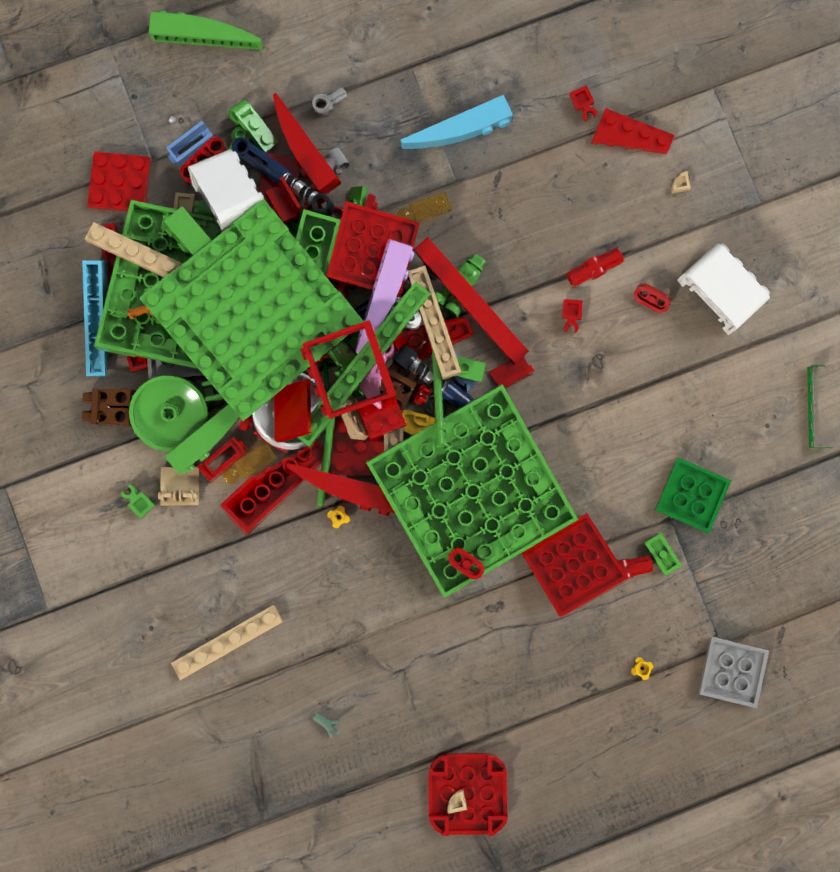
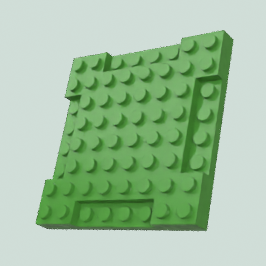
(248, 309)
(144, 334)
(476, 492)

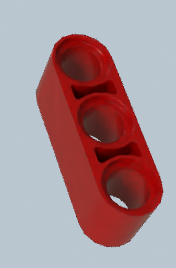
(205, 151)

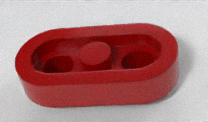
(652, 297)
(465, 563)

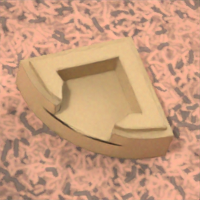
(681, 183)
(457, 802)

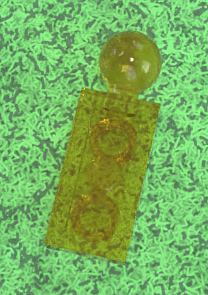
(427, 208)
(250, 464)

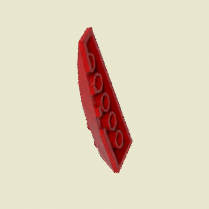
(269, 489)

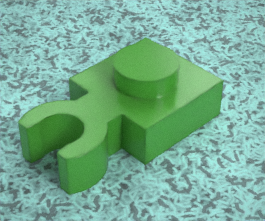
(140, 503)

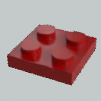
(383, 420)

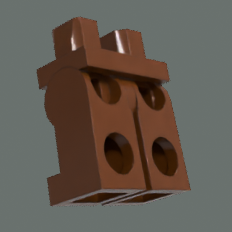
(402, 385)
(103, 406)

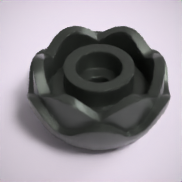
(429, 405)

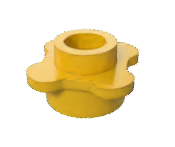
(333, 515)
(644, 674)

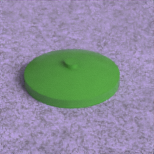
(167, 411)

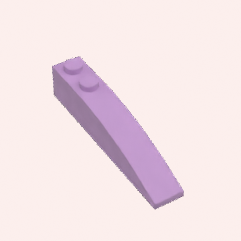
(386, 286)

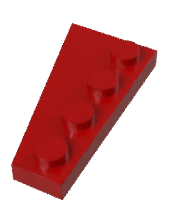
(632, 134)
(419, 341)

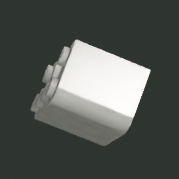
(224, 187)
(725, 286)

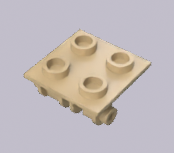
(179, 489)

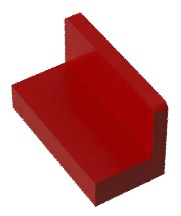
(284, 202)
(511, 373)

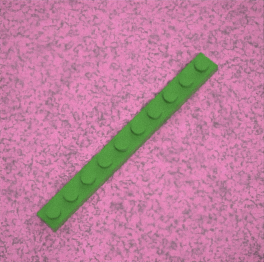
(365, 360)

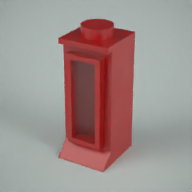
(239, 447)

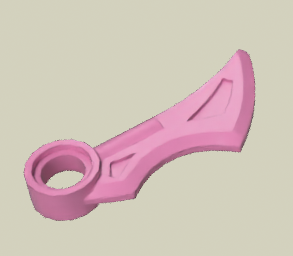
(372, 382)

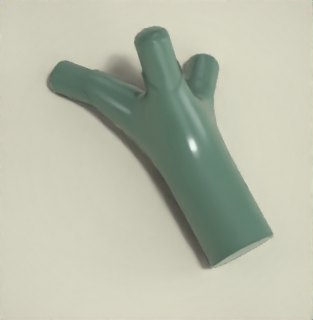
(327, 724)

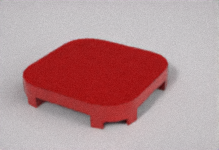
(484, 788)

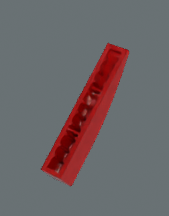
(306, 153)
(344, 488)

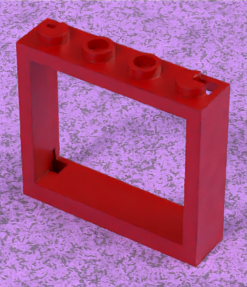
(314, 373)

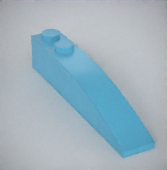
(463, 126)
(95, 293)

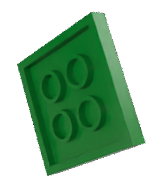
(692, 495)

